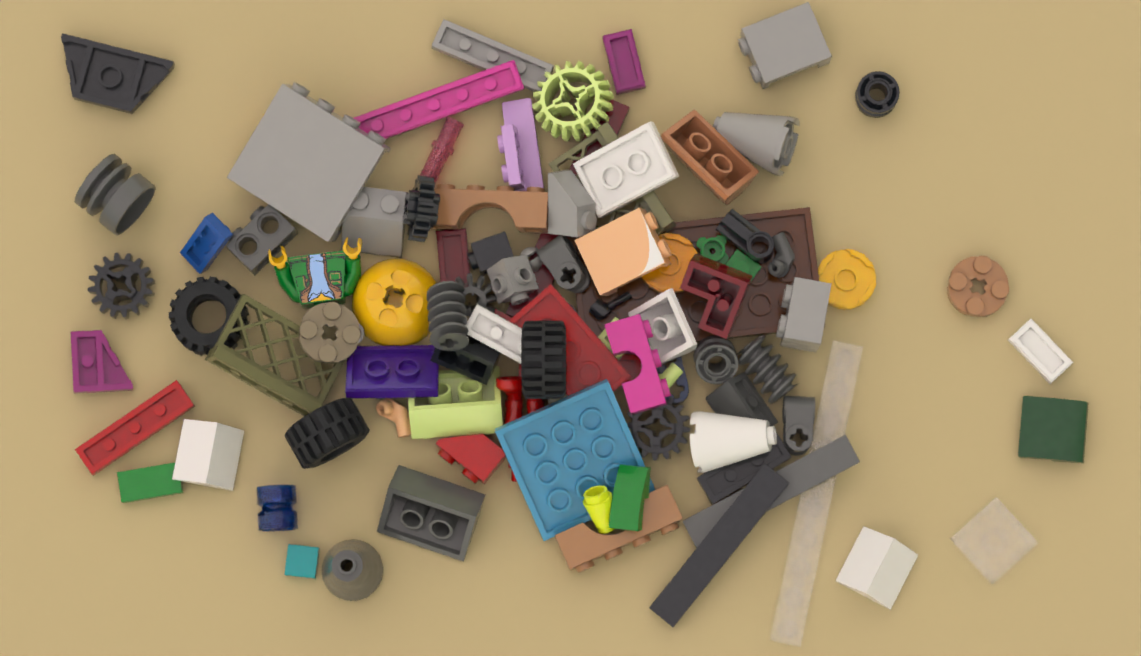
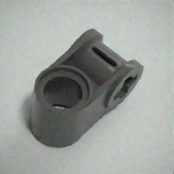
(562, 260)
(798, 417)

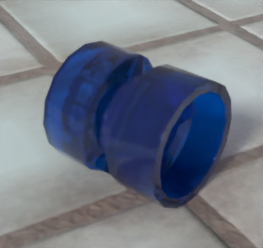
(277, 508)

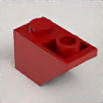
(474, 453)

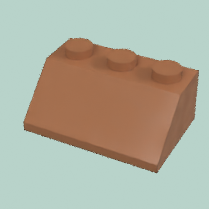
(709, 157)

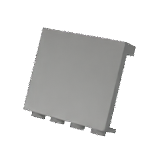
(308, 160)

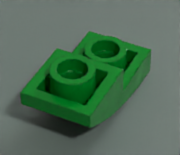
(628, 497)

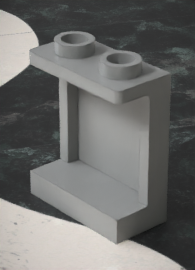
(784, 45)

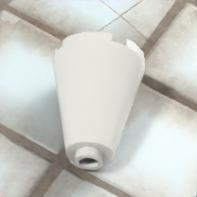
(728, 439)

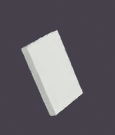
(626, 169)

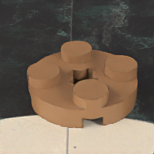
(995, 287)

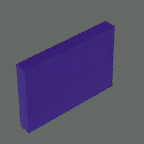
(392, 372)

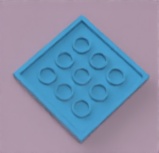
(567, 451)

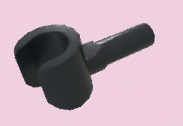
(600, 309)

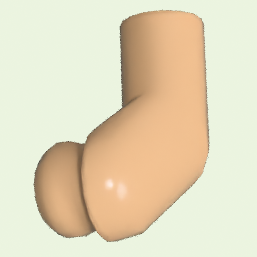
(397, 413)

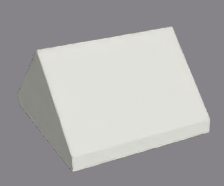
(669, 326)
(208, 454)
(877, 567)

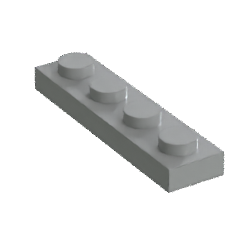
(488, 53)

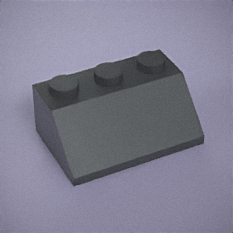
(430, 512)

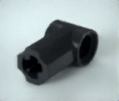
(744, 235)

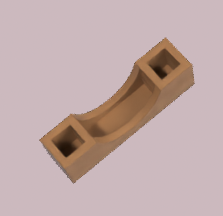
(526, 208)
(583, 545)

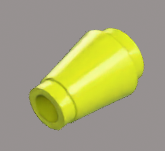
(598, 505)

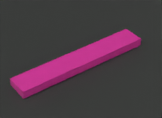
(443, 101)

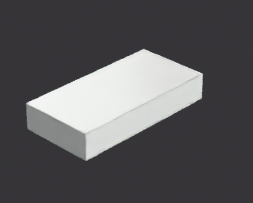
(1040, 351)

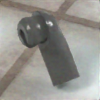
(784, 257)

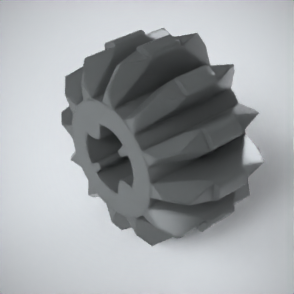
(483, 297)

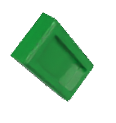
(148, 483)

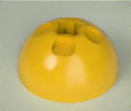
(404, 316)

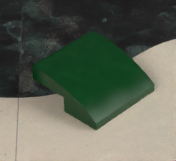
(1053, 429)

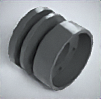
(111, 191)

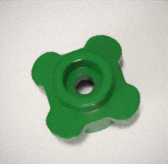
(717, 243)

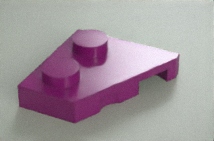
(95, 364)

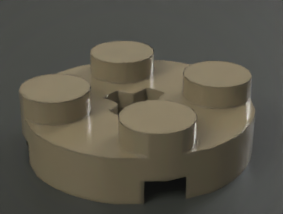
(327, 350)

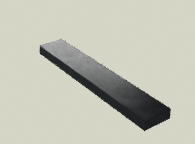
(719, 545)

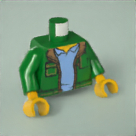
(319, 276)

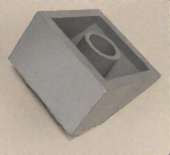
(377, 221)

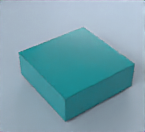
(302, 561)

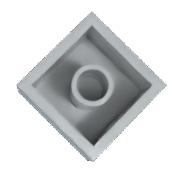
(805, 314)

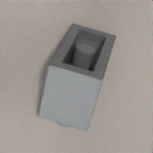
(569, 206)

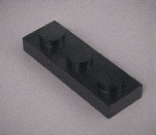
(728, 479)

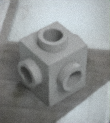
(512, 280)

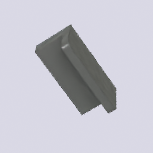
(740, 399)

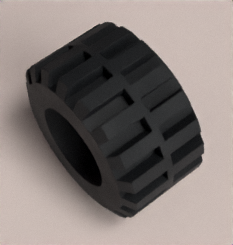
(190, 299)
(543, 359)
(327, 433)

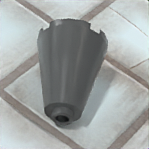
(361, 579)

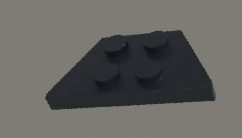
(112, 74)

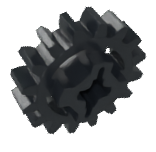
(421, 208)
(115, 295)
(657, 442)

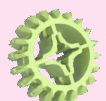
(584, 96)

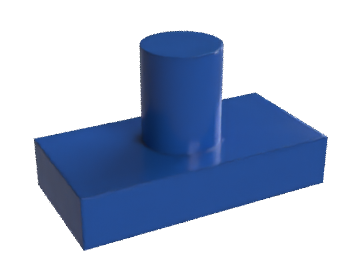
(206, 243)

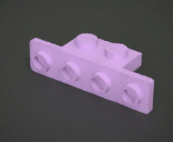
(520, 146)

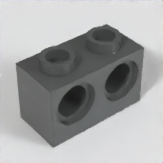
(264, 241)

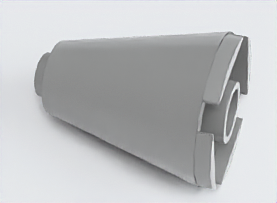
(760, 138)

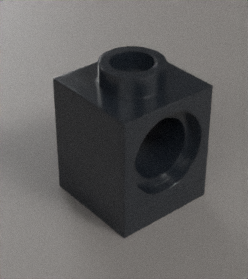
(489, 252)

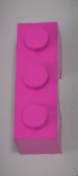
(632, 336)

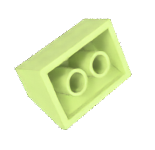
(460, 408)

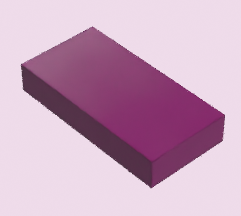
(624, 62)

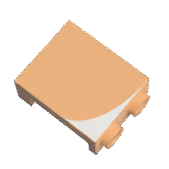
(623, 250)

